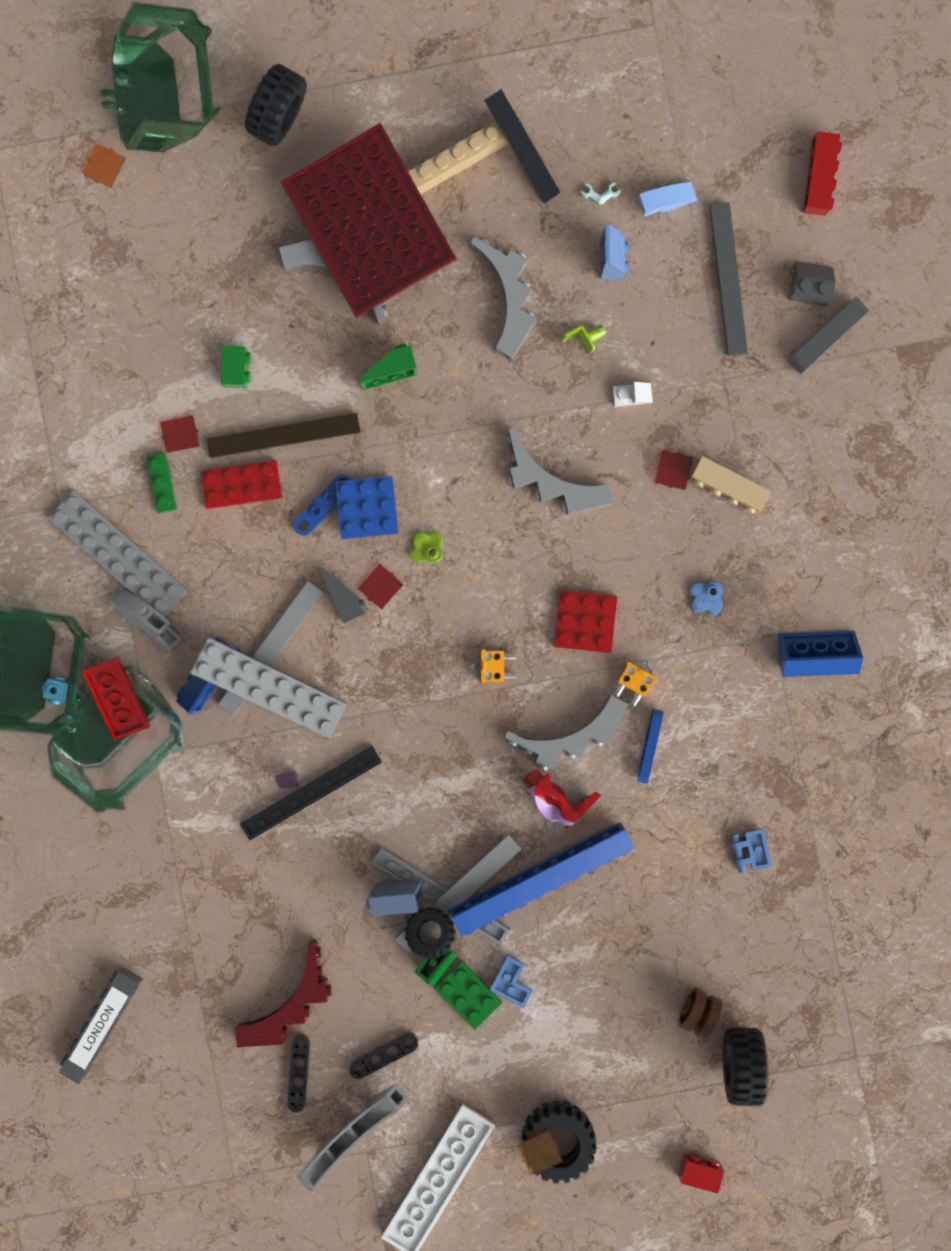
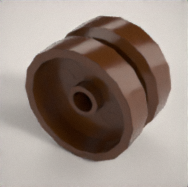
(700, 1013)

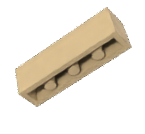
(730, 485)

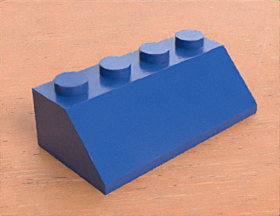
(819, 653)
(198, 690)

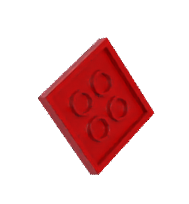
(585, 621)

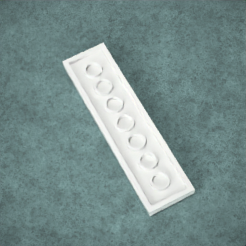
(438, 1179)

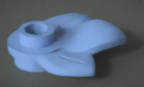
(704, 599)

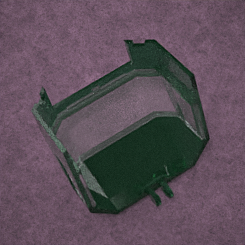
(107, 770)

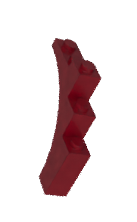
(272, 1028)

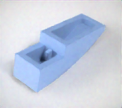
(666, 198)

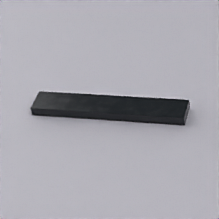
(522, 146)

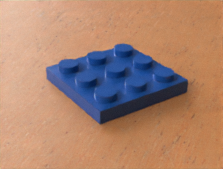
(366, 507)

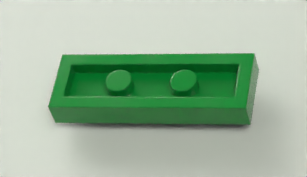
(161, 483)

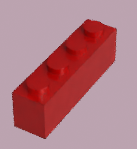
(821, 173)

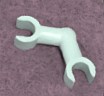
(600, 199)

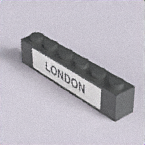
(98, 1029)

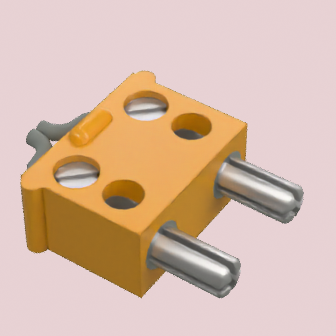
(490, 666)
(636, 679)

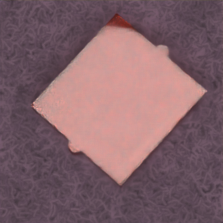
(179, 434)
(673, 470)
(380, 586)

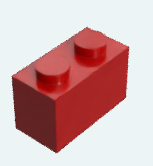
(701, 1173)

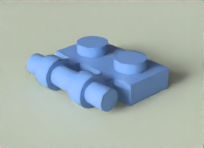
(757, 850)

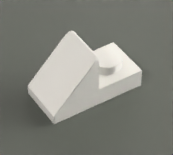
(632, 394)

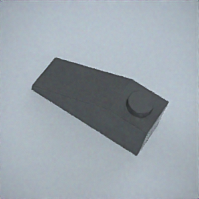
(345, 600)

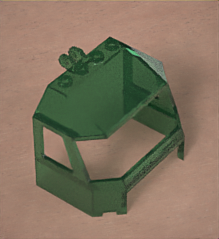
(147, 79)
(26, 665)

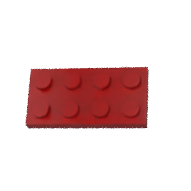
(241, 484)
(116, 698)

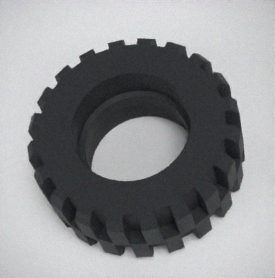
(275, 104)
(745, 1066)
(572, 1119)

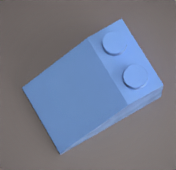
(613, 254)

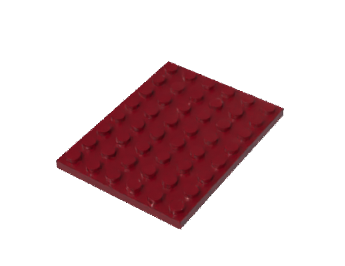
(368, 220)

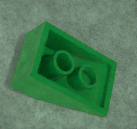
(393, 367)

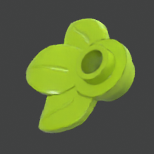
(424, 545)

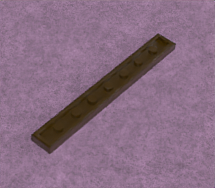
(283, 435)

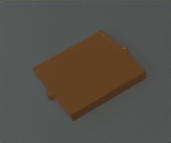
(103, 165)
(539, 1152)

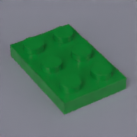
(468, 995)

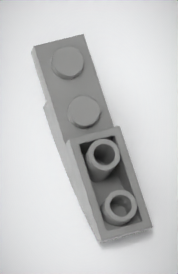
(147, 618)

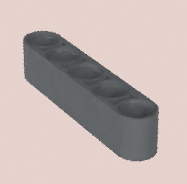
(828, 335)

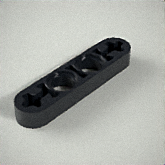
(385, 1058)
(298, 1073)

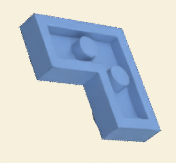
(506, 982)

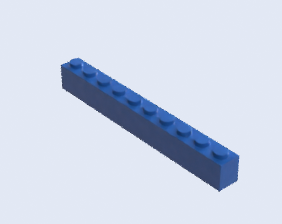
(541, 879)

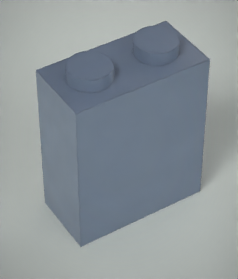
(395, 897)

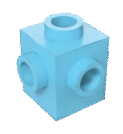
(55, 690)

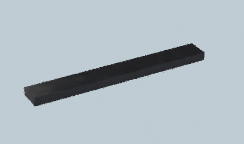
(311, 793)

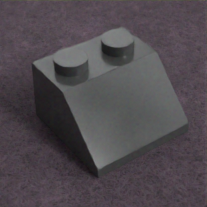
(812, 284)

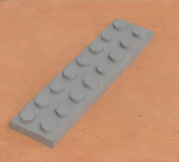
(117, 553)
(268, 687)

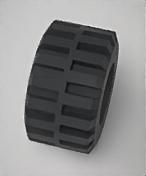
(413, 932)

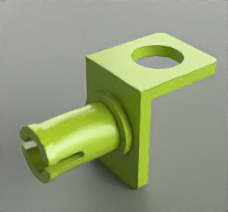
(586, 338)

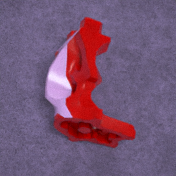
(552, 801)

